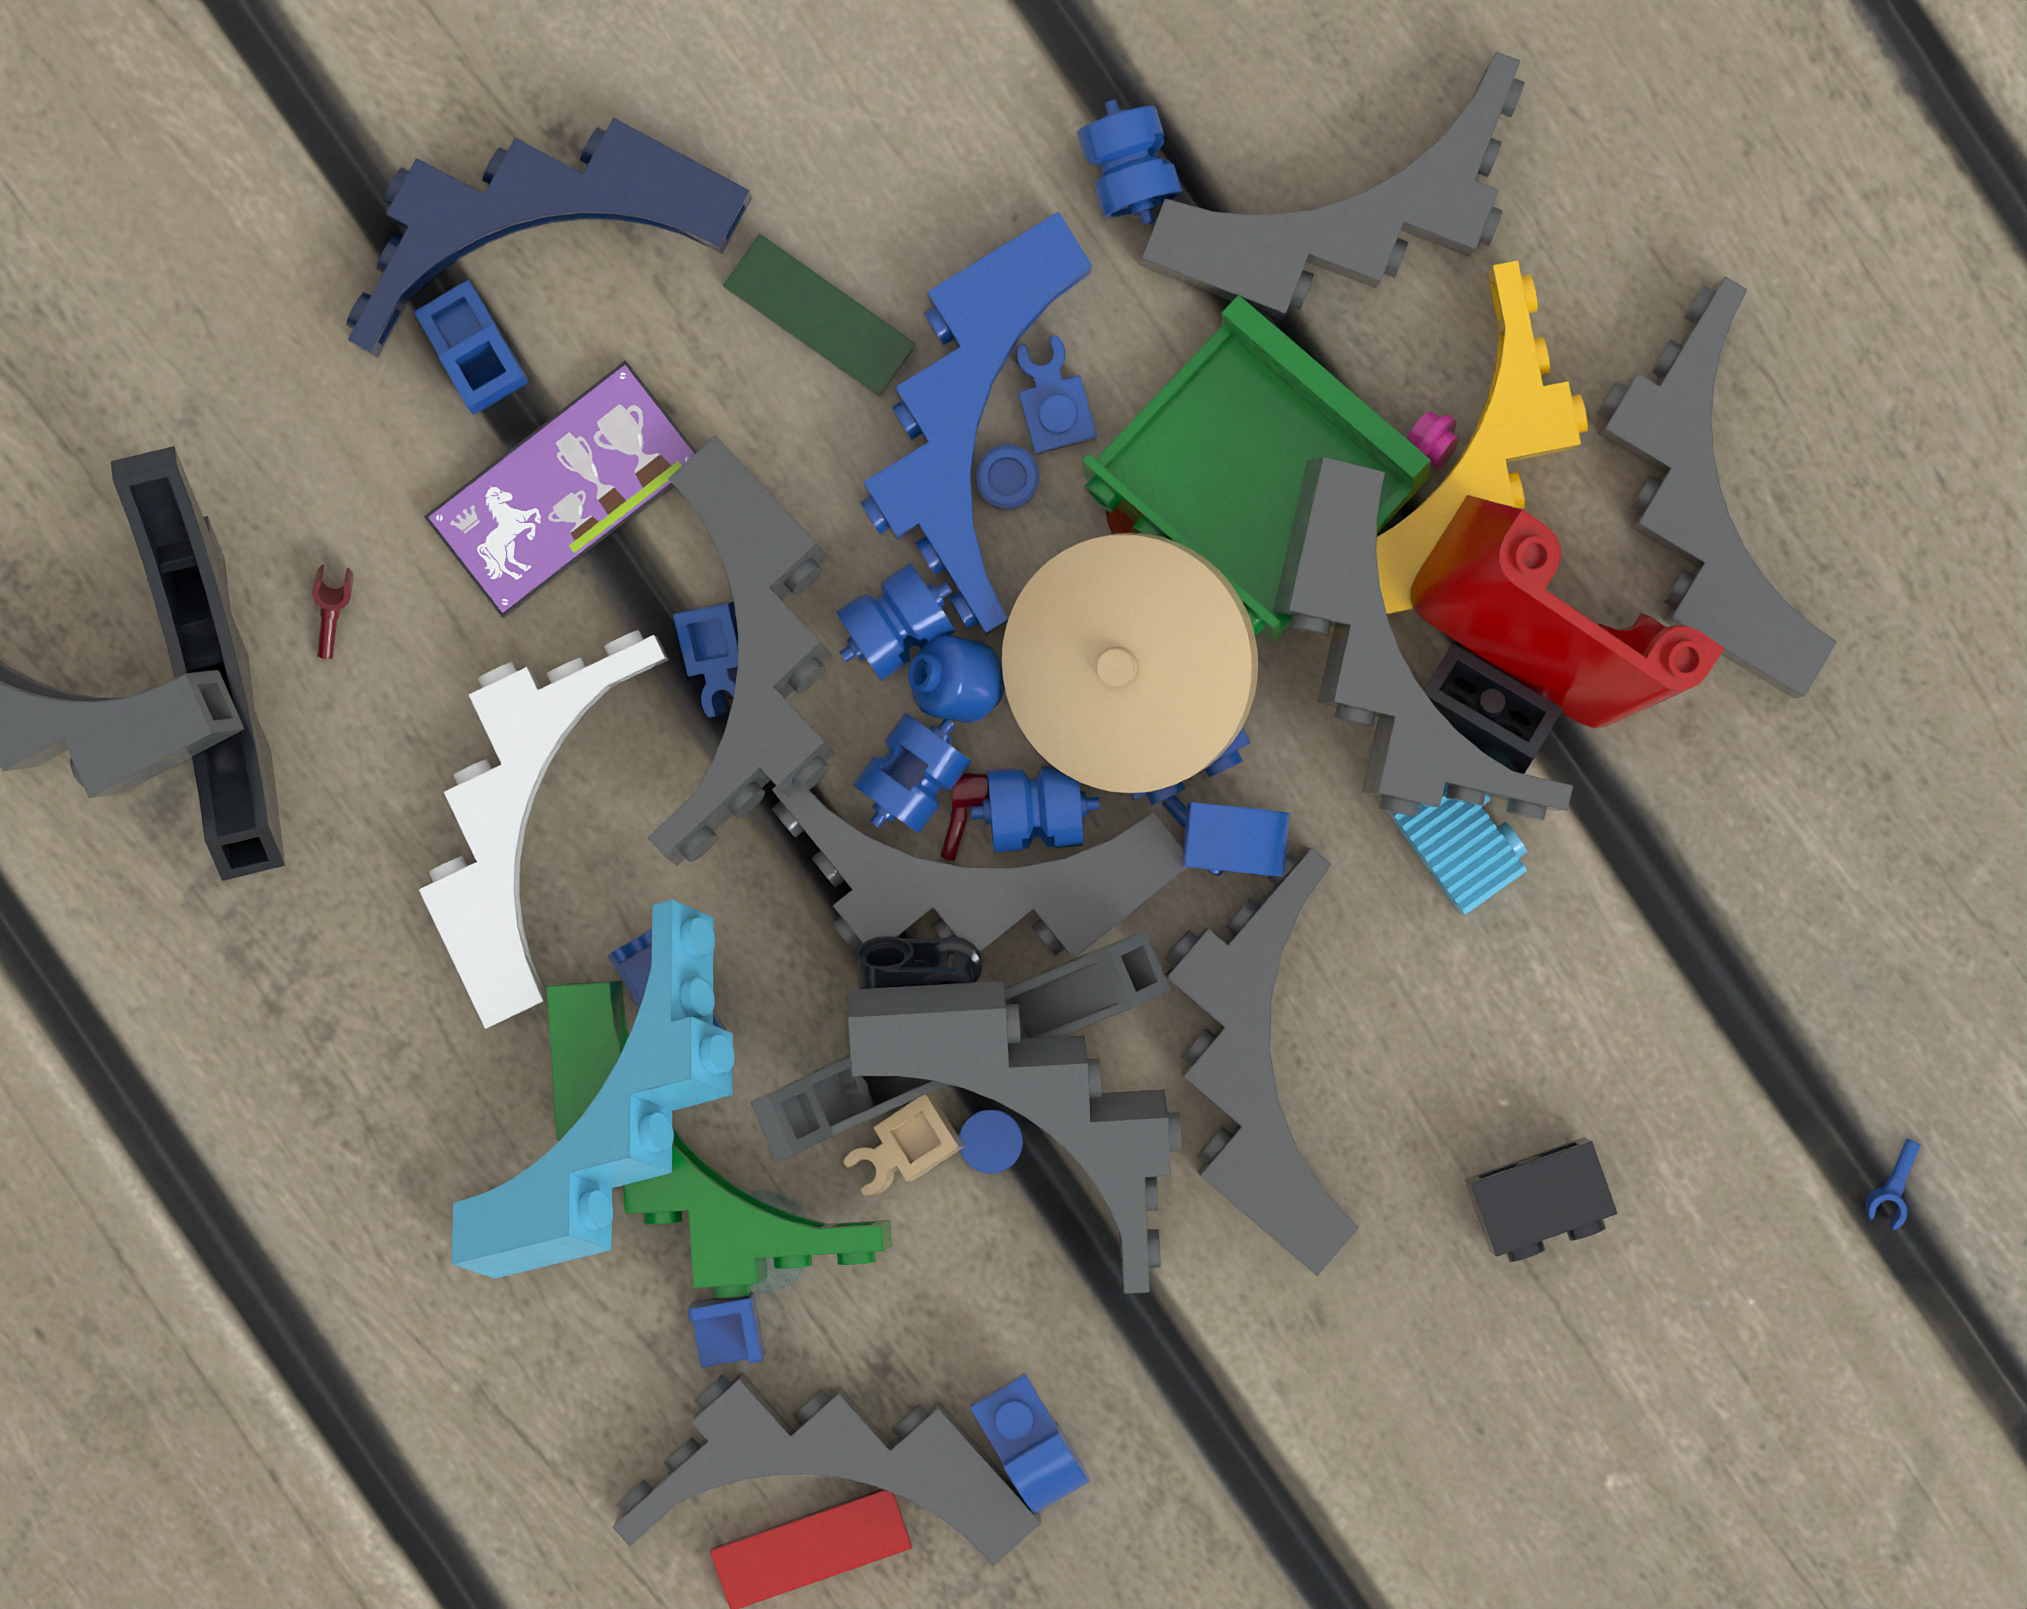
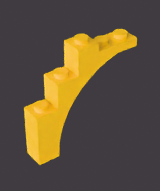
(1516, 424)

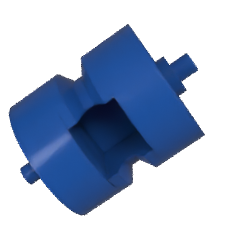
(1132, 173)
(896, 621)
(912, 773)
(1034, 808)

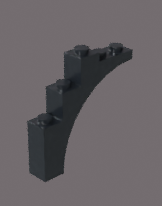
(200, 634)

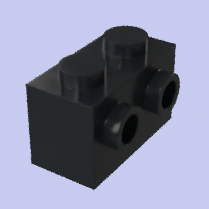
(1491, 709)
(1542, 1199)

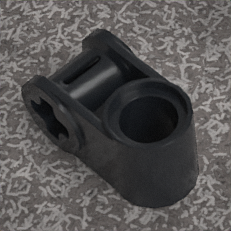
(916, 962)

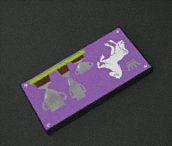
(562, 490)

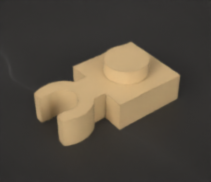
(911, 1140)

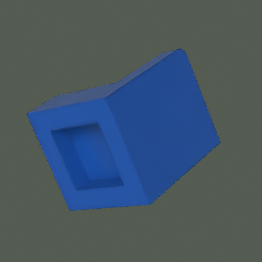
(727, 1330)

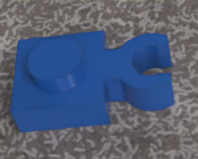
(1055, 408)
(710, 647)

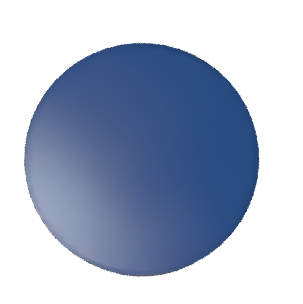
(1007, 477)
(991, 1141)

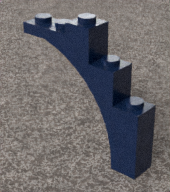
(624, 180)

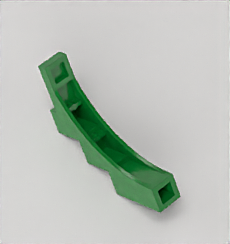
(727, 1225)

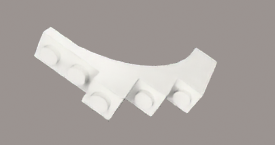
(481, 903)

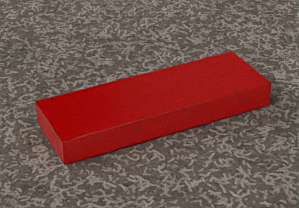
(810, 1548)

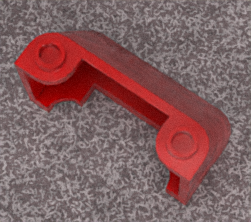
(1491, 597)

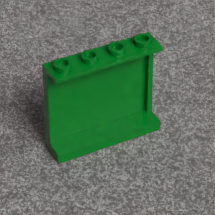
(1228, 451)

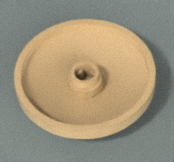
(1129, 662)

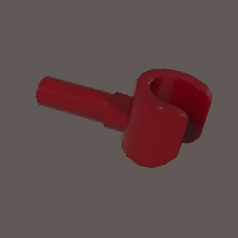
(330, 602)
(967, 793)

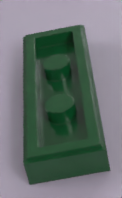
(819, 315)

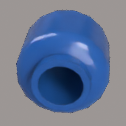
(956, 679)

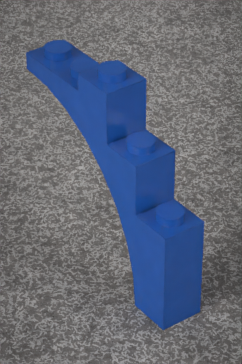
(985, 316)

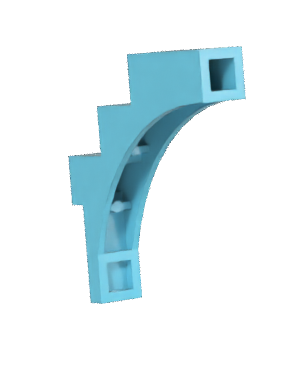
(626, 1134)

